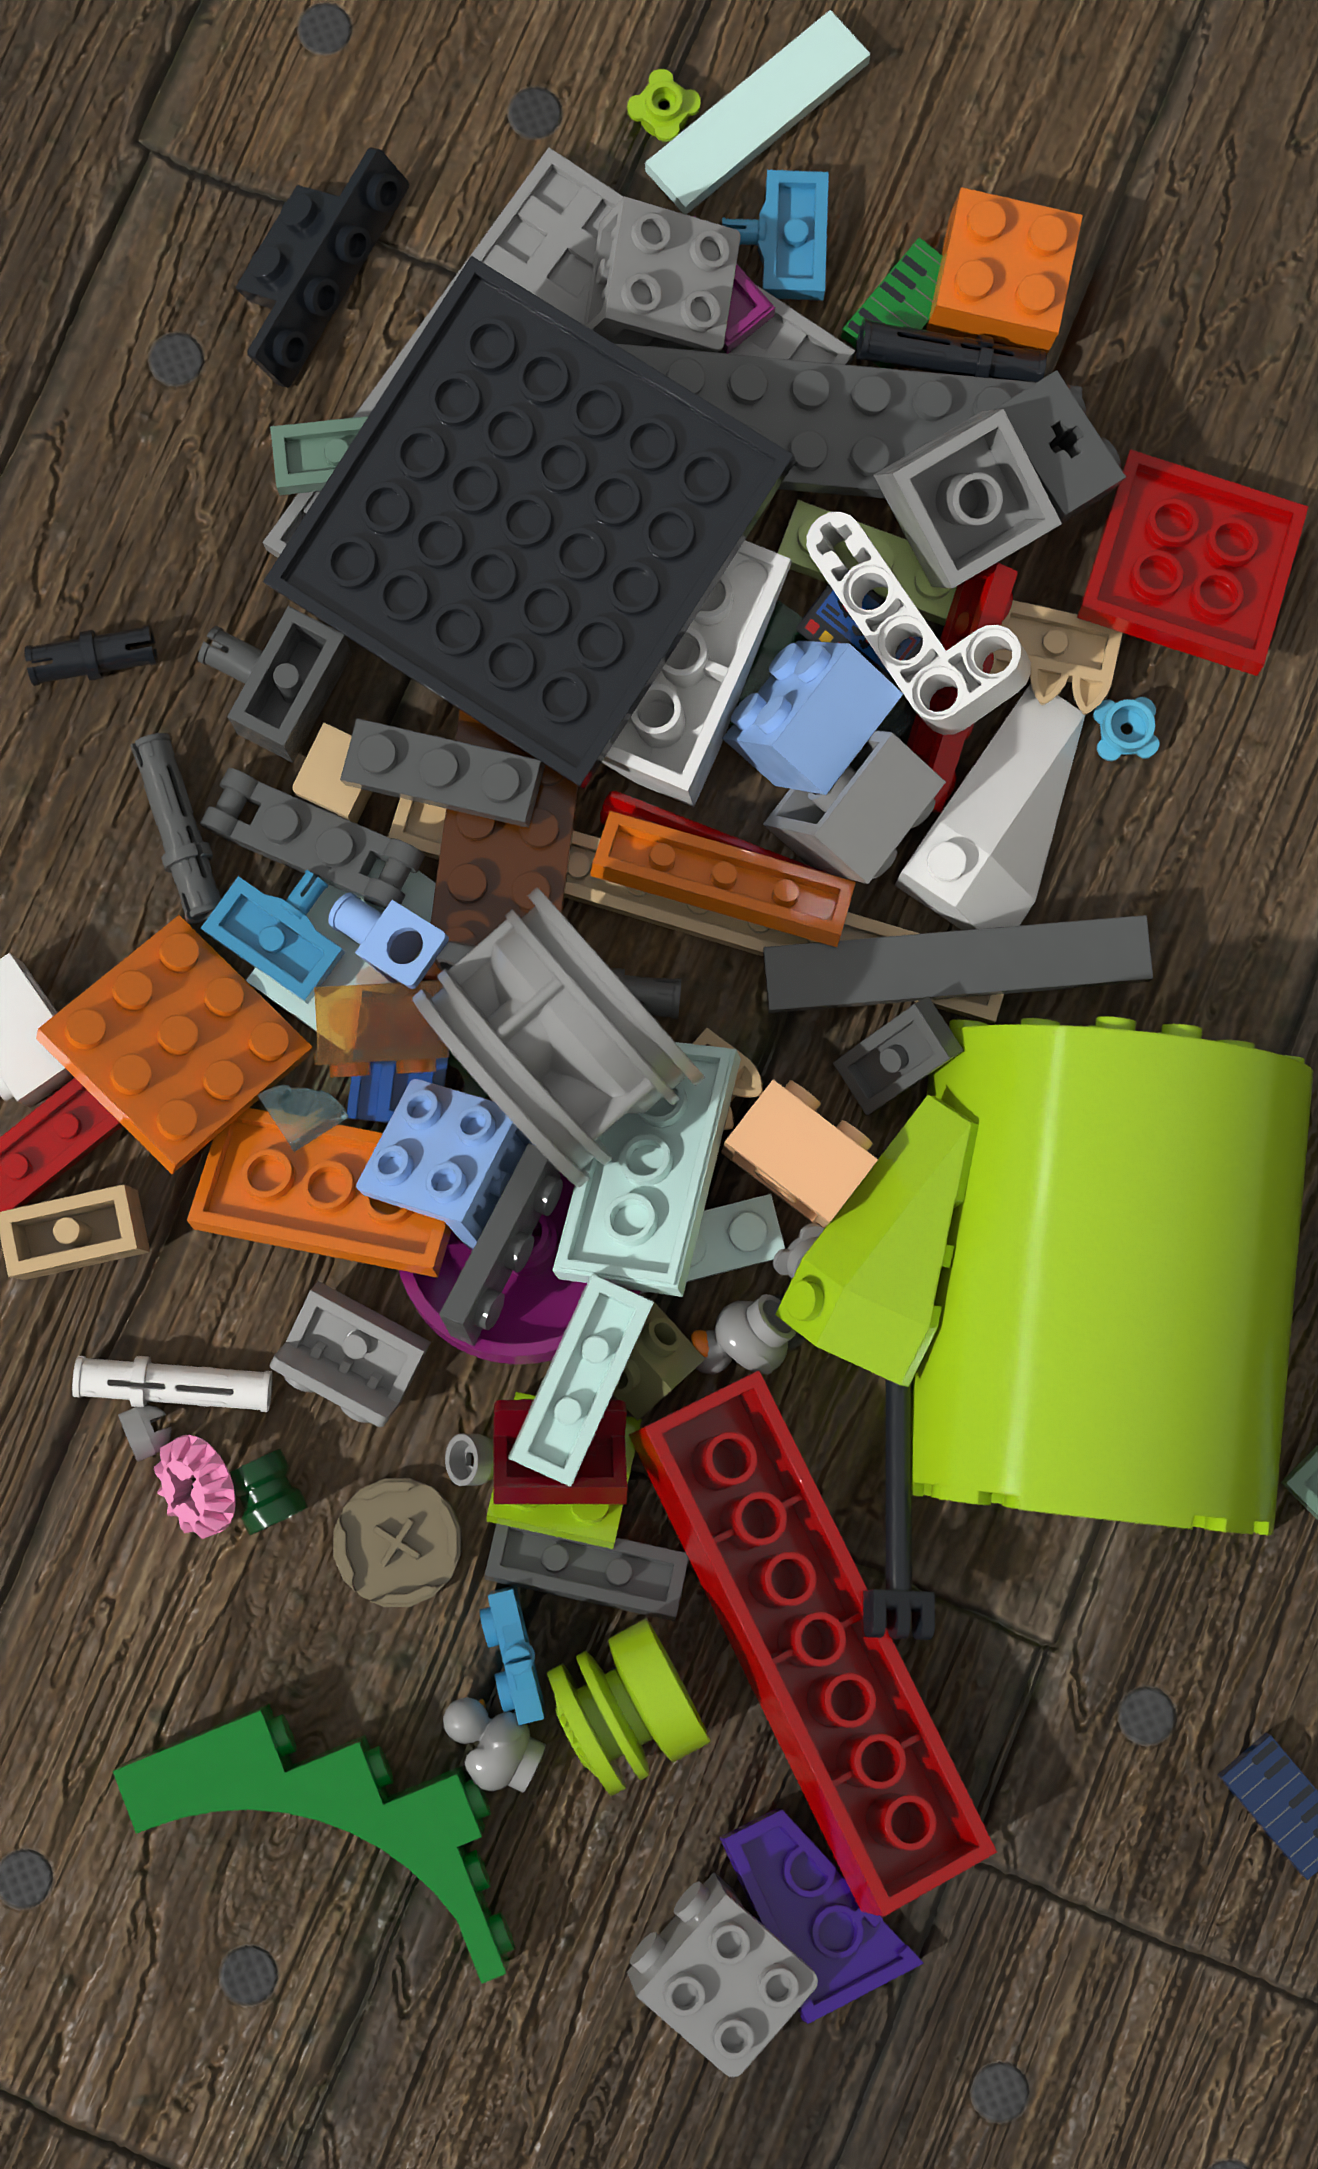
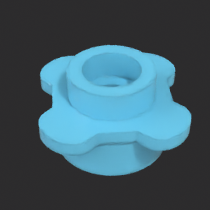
(1136, 713)

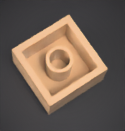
(800, 1152)

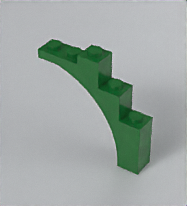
(250, 1768)

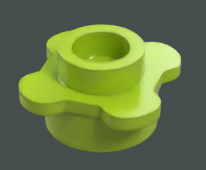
(663, 123)

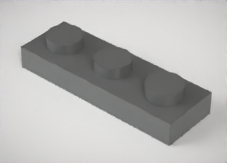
(442, 772)
(502, 1247)
(625, 1578)

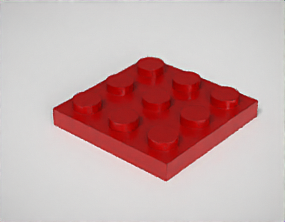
(1193, 563)

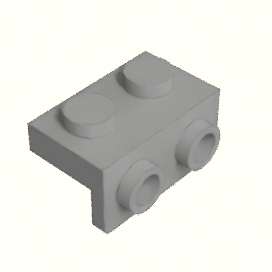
(350, 1356)

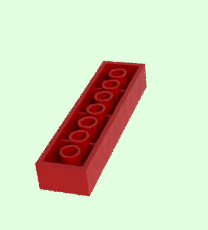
(797, 1628)

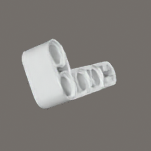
(900, 619)

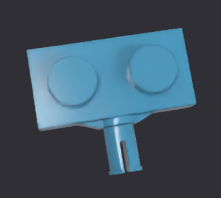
(790, 234)
(276, 934)
(519, 1683)

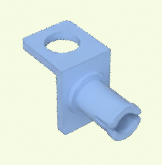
(389, 938)

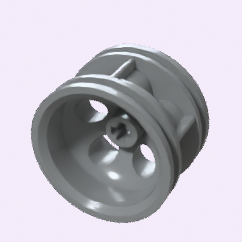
(554, 1036)

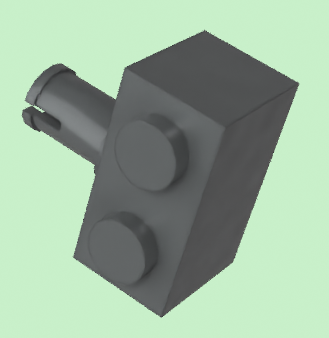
(283, 682)

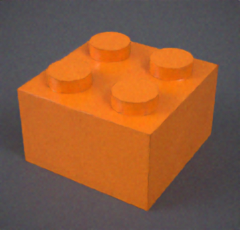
(1004, 270)

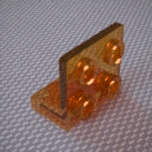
(374, 1026)

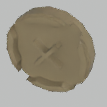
(397, 1542)

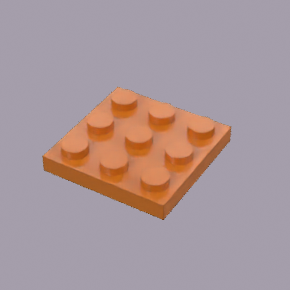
(174, 1043)

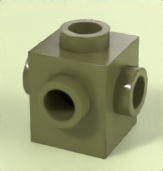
(656, 1364)

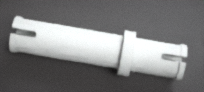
(166, 1383)

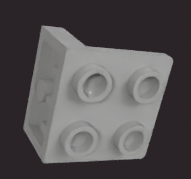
(662, 276)

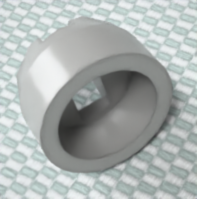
(139, 1431)
(459, 1459)

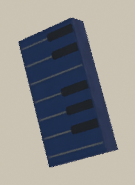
(1278, 1800)

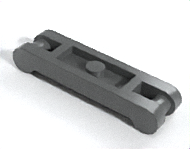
(312, 840)

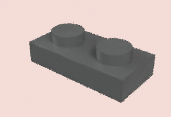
(898, 1056)

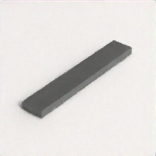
(957, 964)

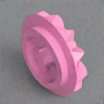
(211, 1502)

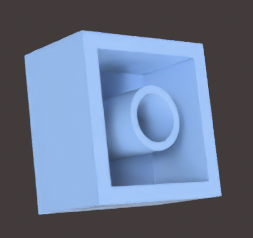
(811, 715)

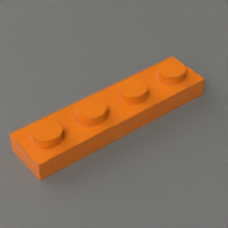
(723, 879)

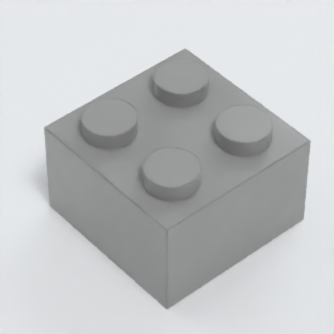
(967, 499)
(863, 814)

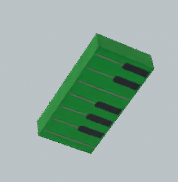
(902, 296)

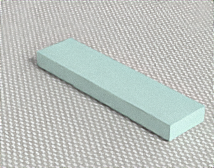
(757, 112)

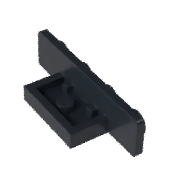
(314, 260)

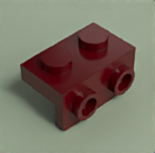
(599, 1477)

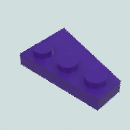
(814, 1913)

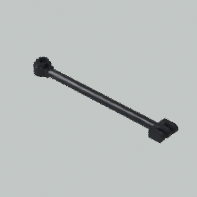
(898, 1597)

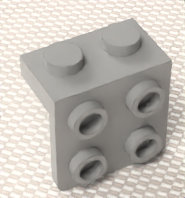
(720, 1976)

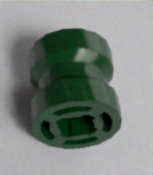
(266, 1492)

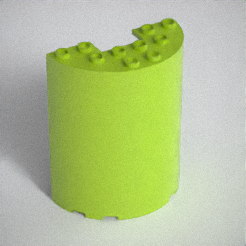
(1116, 1276)

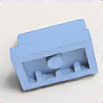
(445, 1158)

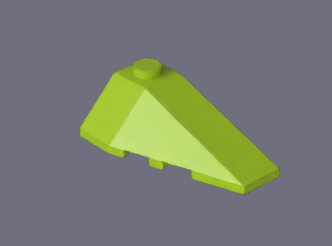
(878, 1263)

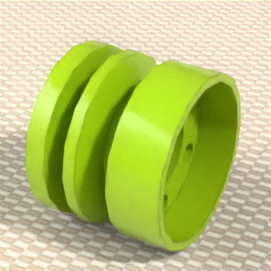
(627, 1707)

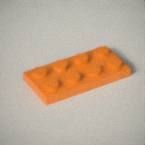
(309, 1198)

